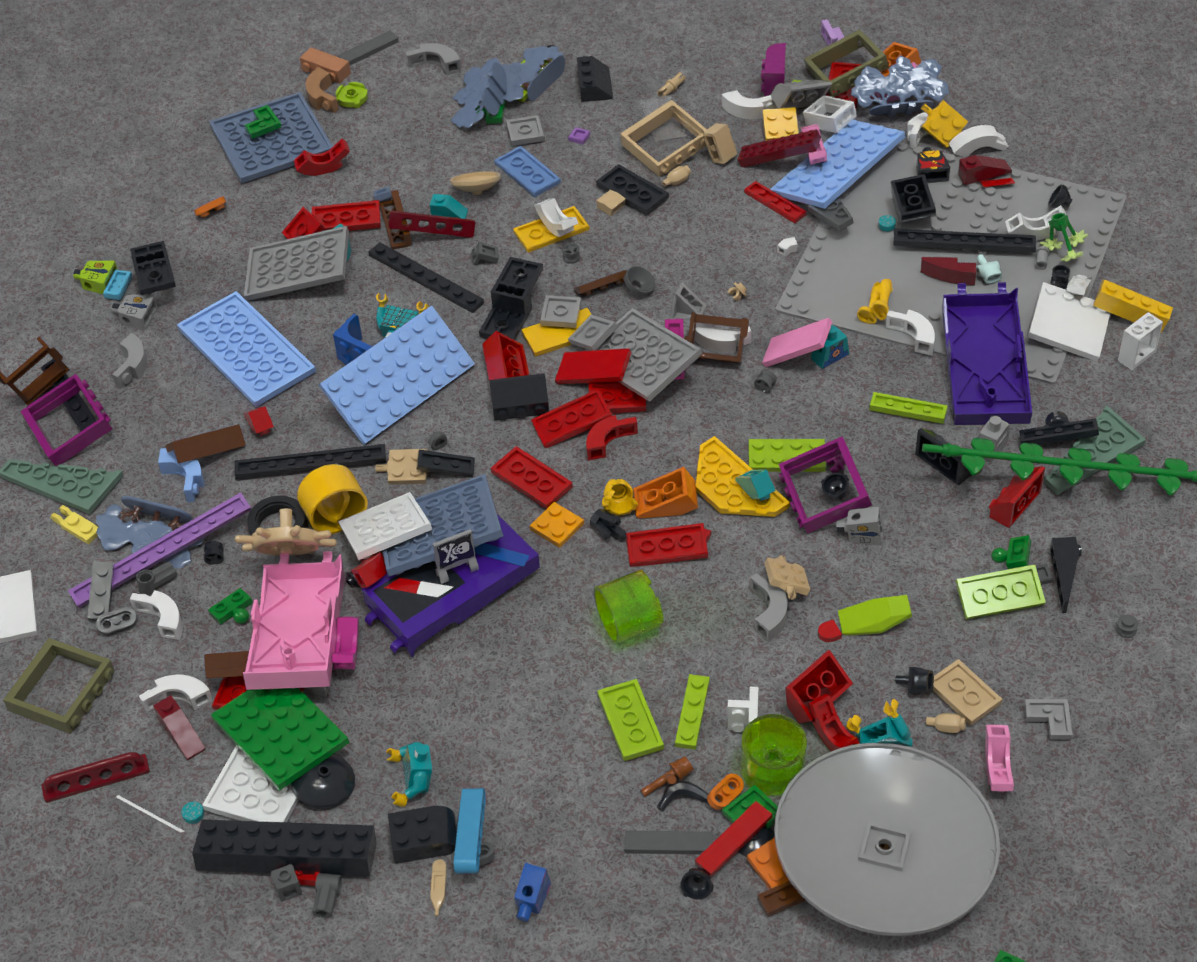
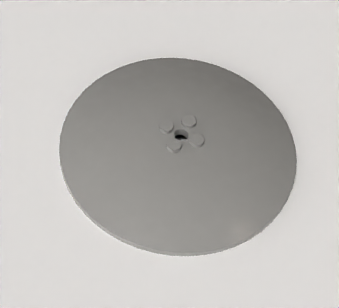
(891, 795)

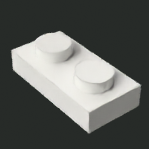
(1078, 285)

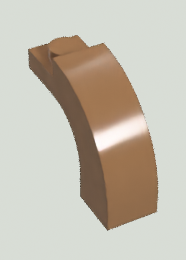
(316, 84)

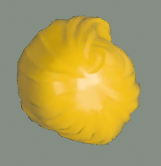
(618, 497)

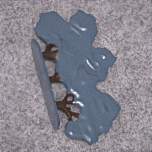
(521, 74)
(115, 533)

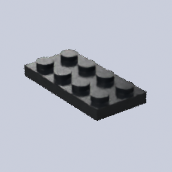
(638, 191)

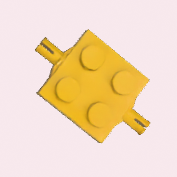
(943, 122)

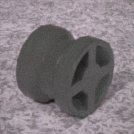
(571, 253)
(765, 381)

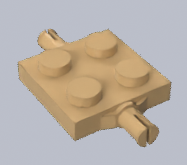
(402, 468)
(787, 576)

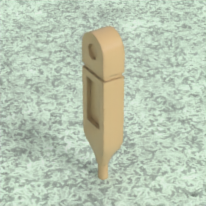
(438, 884)

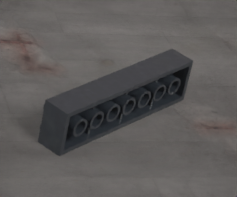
(273, 845)

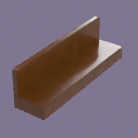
(207, 443)
(225, 664)

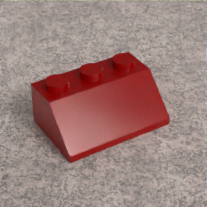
(1016, 497)
(820, 678)

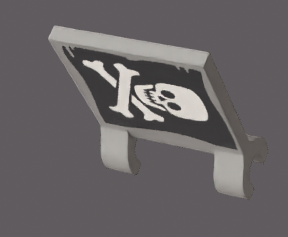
(454, 552)

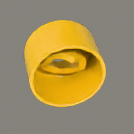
(330, 496)

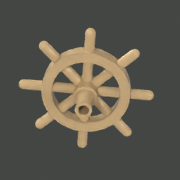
(285, 538)

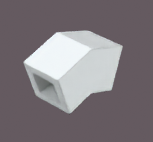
(787, 246)

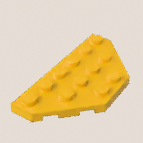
(718, 486)

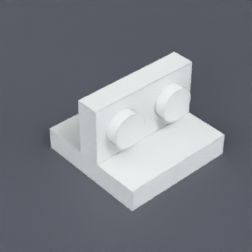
(742, 711)

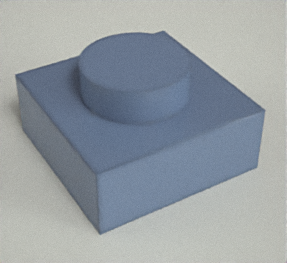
(382, 194)

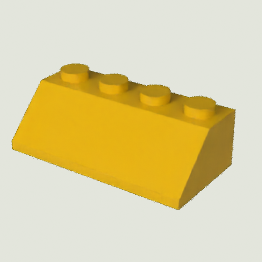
(1129, 304)

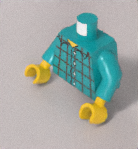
(392, 317)
(886, 730)
(416, 768)

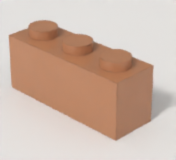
(337, 67)

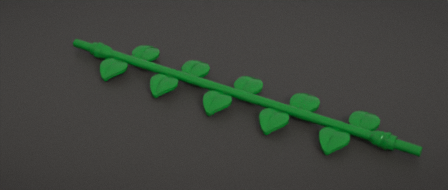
(1069, 468)

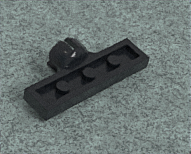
(1059, 429)

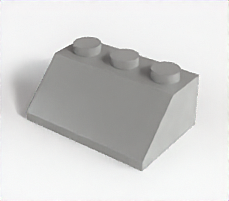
(799, 93)

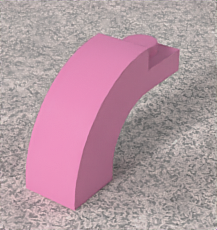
(819, 155)
(998, 758)

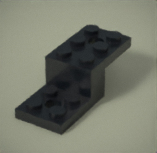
(152, 267)
(511, 298)

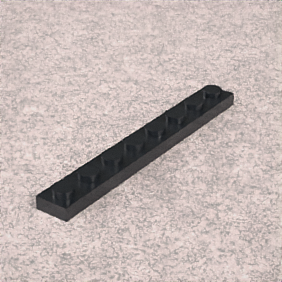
(964, 240)
(426, 277)
(309, 461)

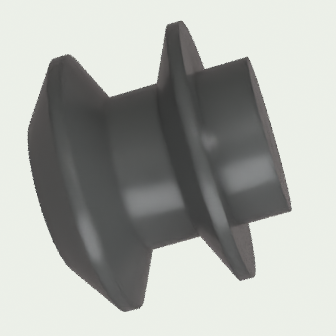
(1127, 625)

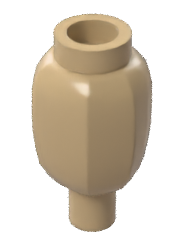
(677, 176)
(947, 722)

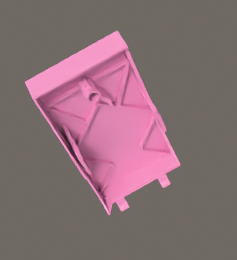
(295, 624)

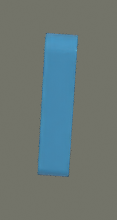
(469, 831)

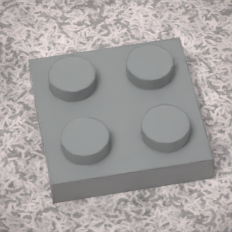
(525, 130)
(560, 311)
(592, 332)

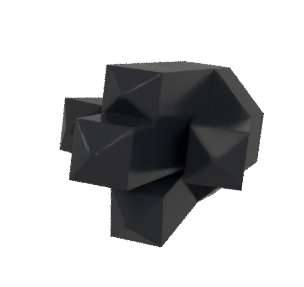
(607, 525)

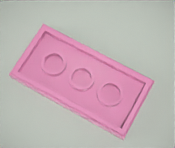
(797, 342)

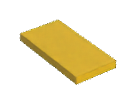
(536, 235)
(551, 338)

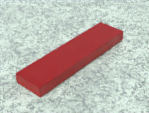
(775, 202)
(733, 838)

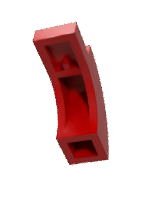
(322, 163)
(606, 431)
(370, 570)
(829, 725)

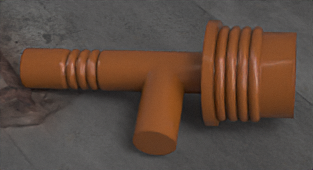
(679, 768)

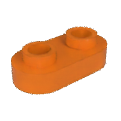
(204, 210)
(724, 792)

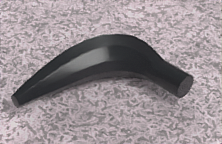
(681, 788)

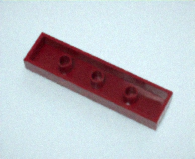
(779, 148)

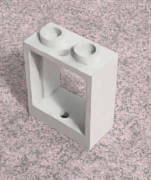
(842, 111)
(1140, 339)

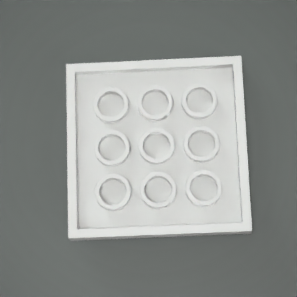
(1068, 322)
(384, 526)
(17, 607)
(248, 794)

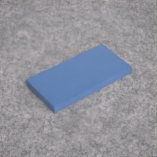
(527, 171)

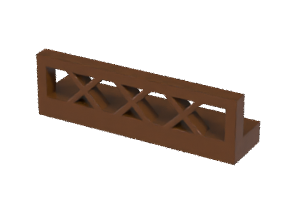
(396, 201)

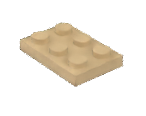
(965, 692)

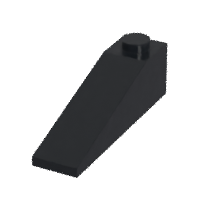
(1064, 558)

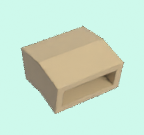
(610, 202)

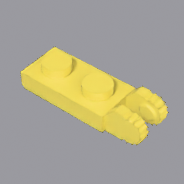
(76, 525)

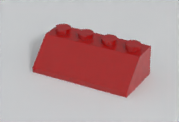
(504, 357)

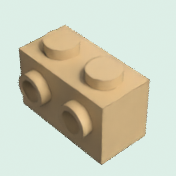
(719, 143)

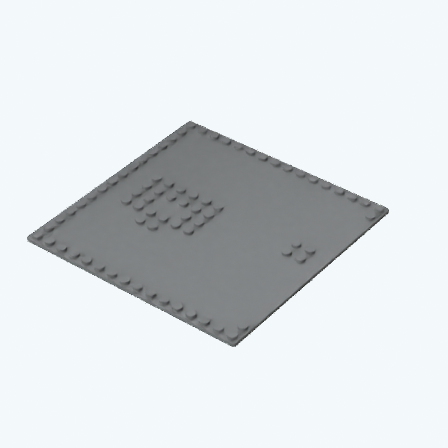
(843, 265)

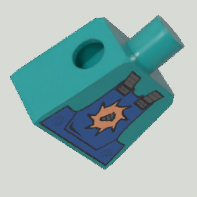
(834, 349)

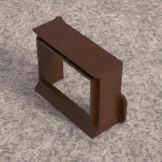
(723, 321)
(43, 381)

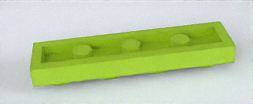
(908, 407)
(692, 712)

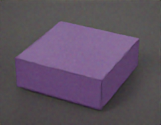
(579, 136)

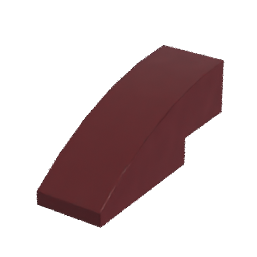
(949, 270)

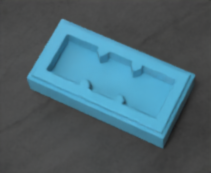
(117, 284)

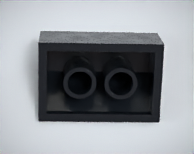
(593, 79)
(519, 396)
(948, 466)

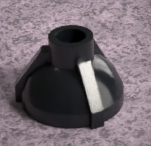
(1060, 197)
(834, 483)
(695, 886)

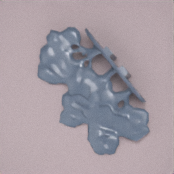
(903, 82)
(480, 86)

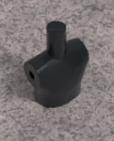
(918, 680)

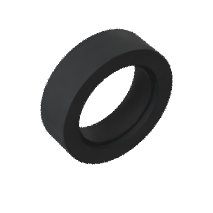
(273, 505)

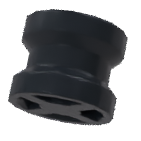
(213, 552)

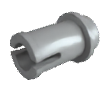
(1042, 253)

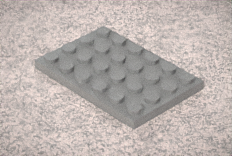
(296, 263)
(655, 356)

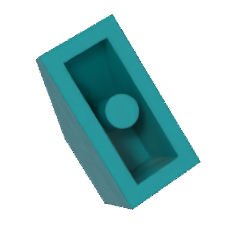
(447, 206)
(756, 484)

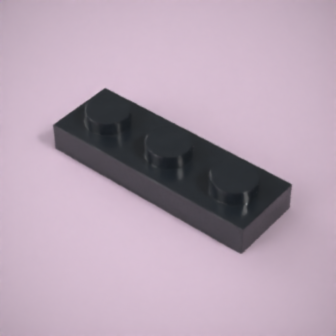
(445, 463)

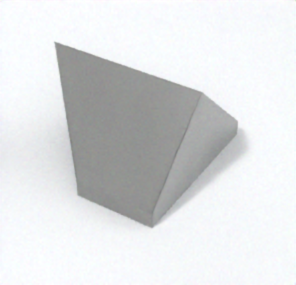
(686, 302)

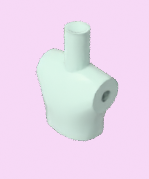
(988, 270)

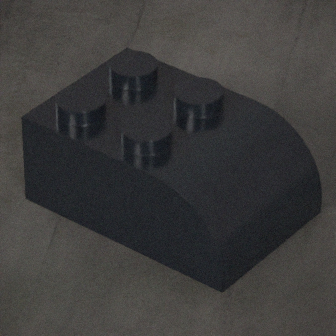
(912, 198)
(422, 833)

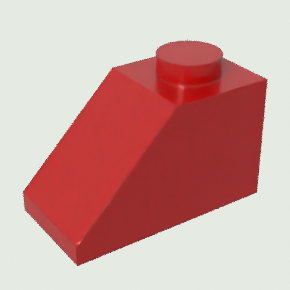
(259, 420)

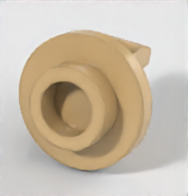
(739, 290)

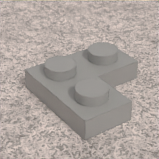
(1052, 711)

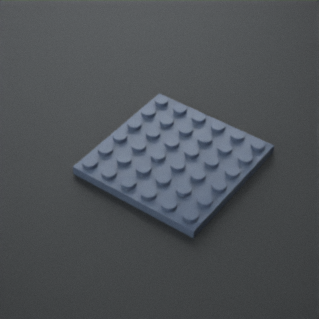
(274, 149)
(449, 512)

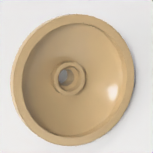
(475, 181)

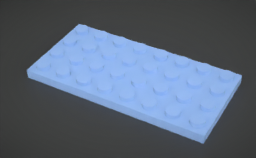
(848, 157)
(246, 348)
(396, 375)

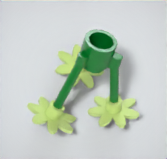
(1060, 222)

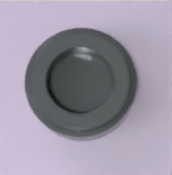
(437, 440)

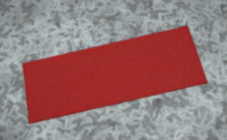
(996, 182)

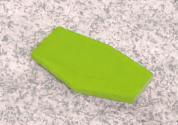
(874, 615)

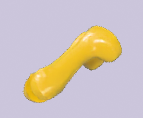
(878, 303)

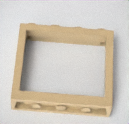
(652, 122)

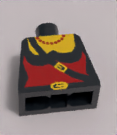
(933, 165)

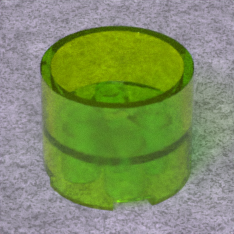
(628, 606)
(772, 752)

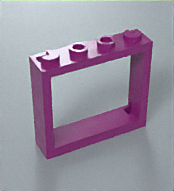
(54, 399)
(811, 459)

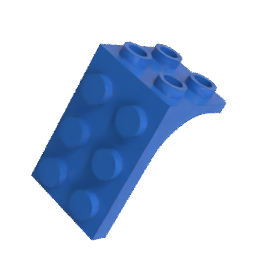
(348, 341)

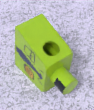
(95, 275)

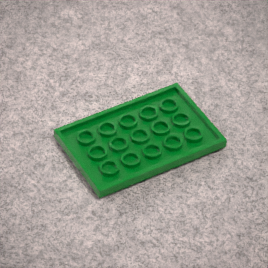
(280, 732)

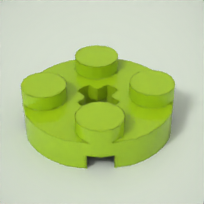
(345, 97)

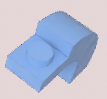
(190, 470)

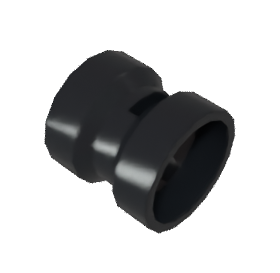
(1060, 276)

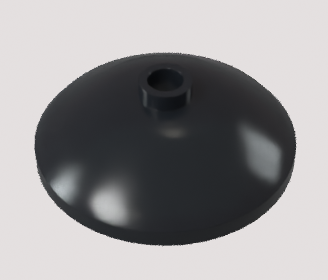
(327, 789)

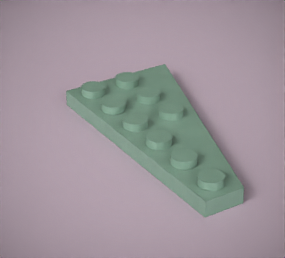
(1114, 438)
(66, 483)

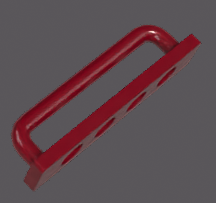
(396, 217)
(94, 771)

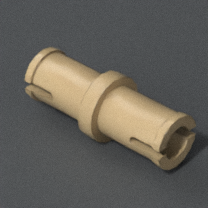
(671, 85)

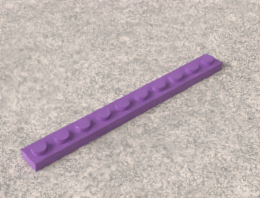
(168, 545)

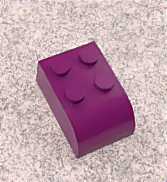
(773, 68)

